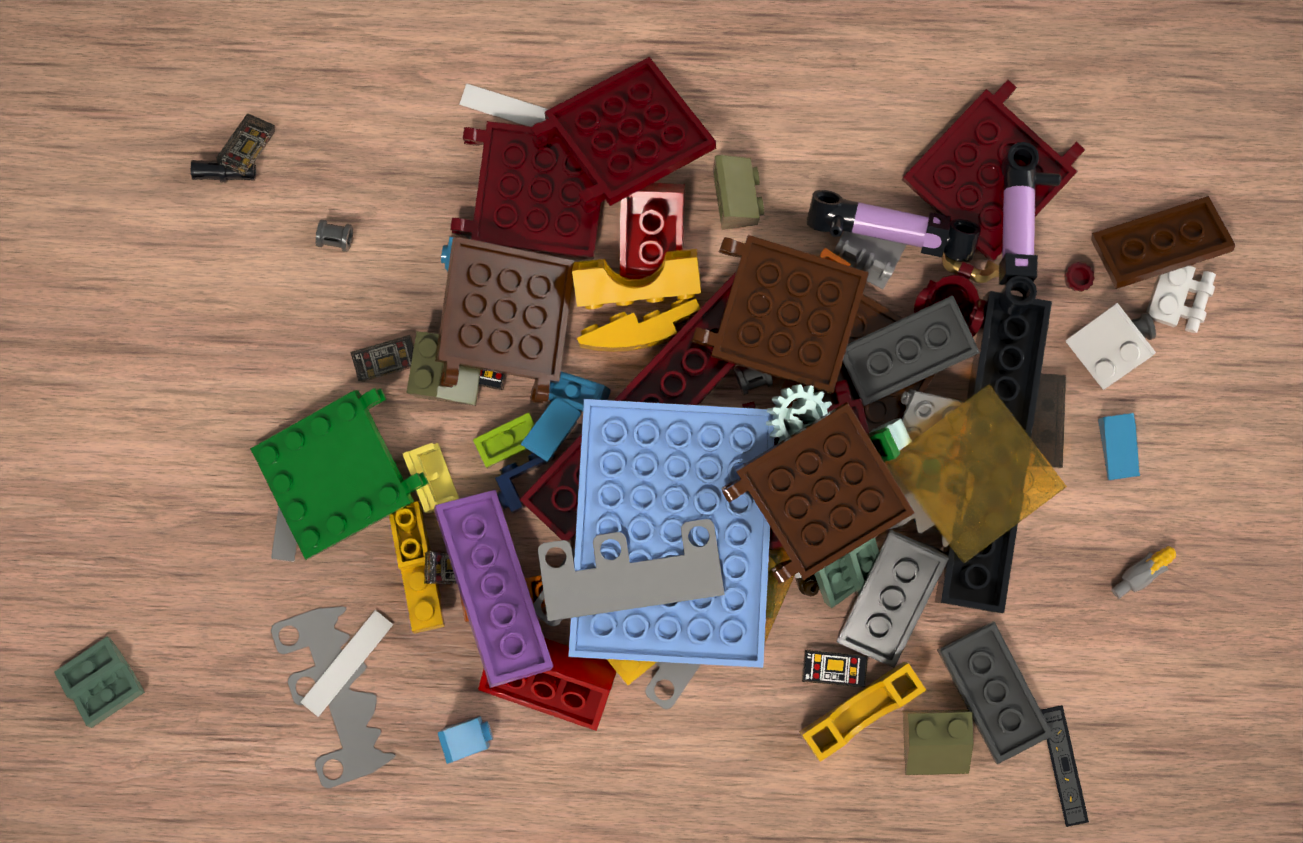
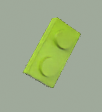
(504, 440)

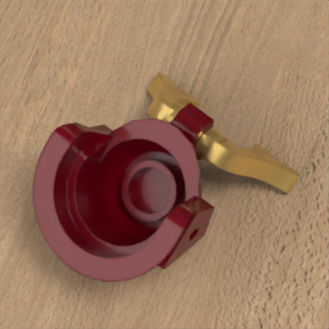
(961, 288)

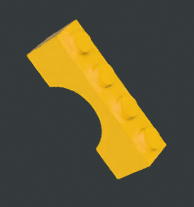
(598, 284)
(860, 710)

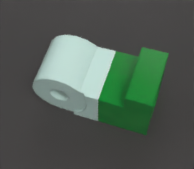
(890, 439)

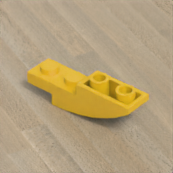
(627, 334)
(410, 547)

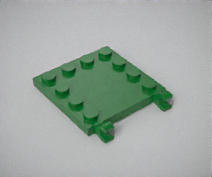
(334, 473)

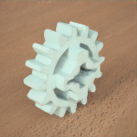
(807, 407)

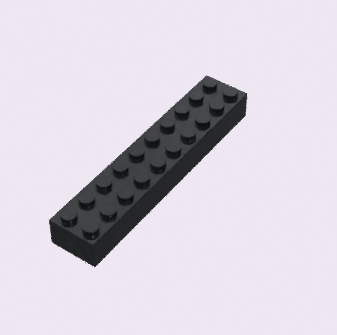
(1012, 365)

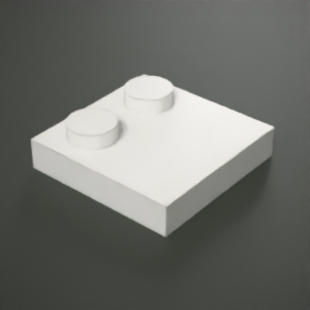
(1110, 346)

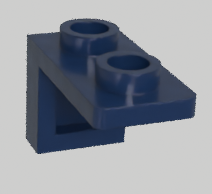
(508, 495)

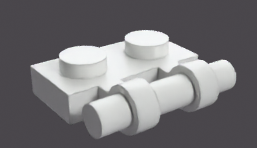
(1170, 295)

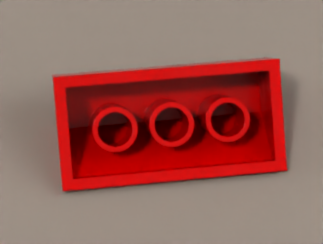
(570, 691)

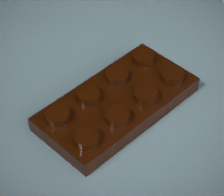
(1162, 242)

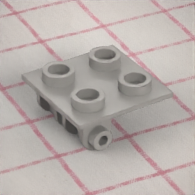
(870, 255)
(925, 410)

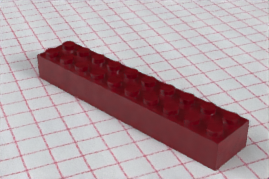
(676, 375)

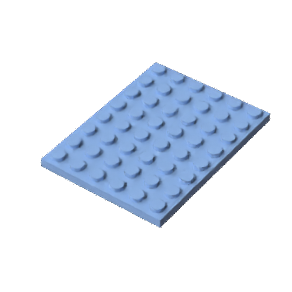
(645, 477)

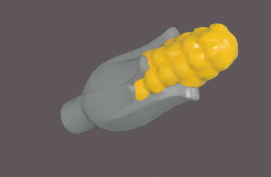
(1144, 571)

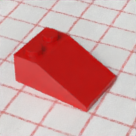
(650, 227)

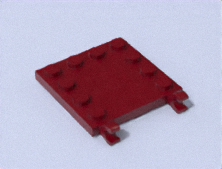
(626, 133)
(964, 171)
(529, 194)

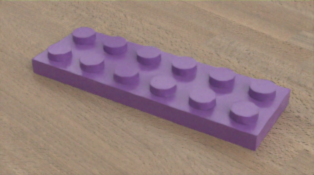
(493, 588)

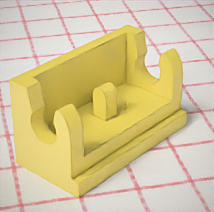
(431, 462)

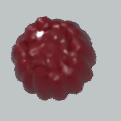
(1079, 277)

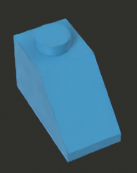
(465, 739)

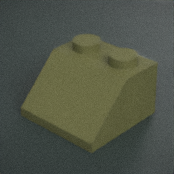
(736, 191)
(426, 374)
(937, 741)

